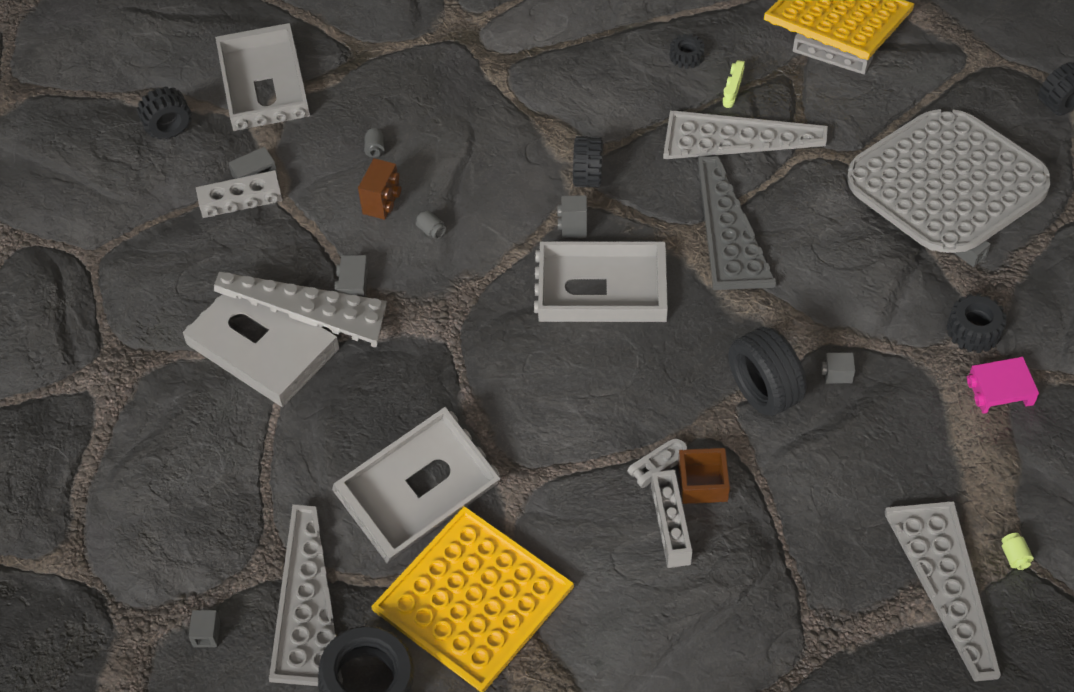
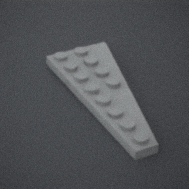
(711, 135)
(338, 311)
(941, 561)
(305, 607)

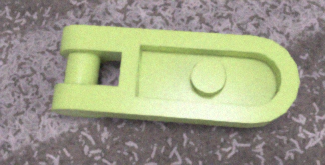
(733, 83)

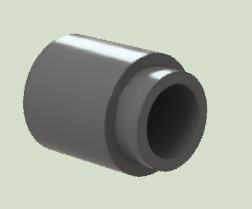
(374, 143)
(430, 225)

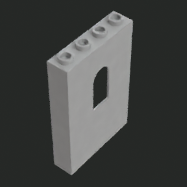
(258, 57)
(633, 277)
(277, 362)
(386, 503)

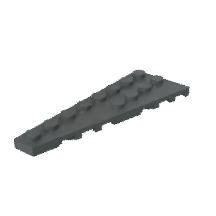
(732, 246)

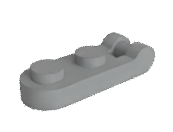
(659, 460)

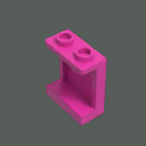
(1002, 383)

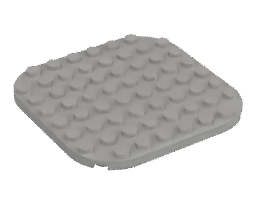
(948, 180)

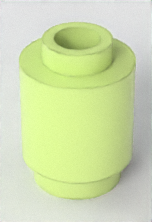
(1017, 551)

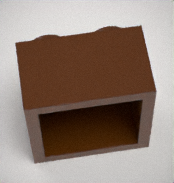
(379, 189)
(703, 475)

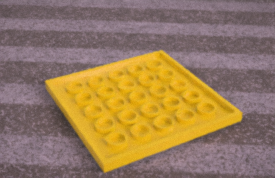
(844, 24)
(473, 598)

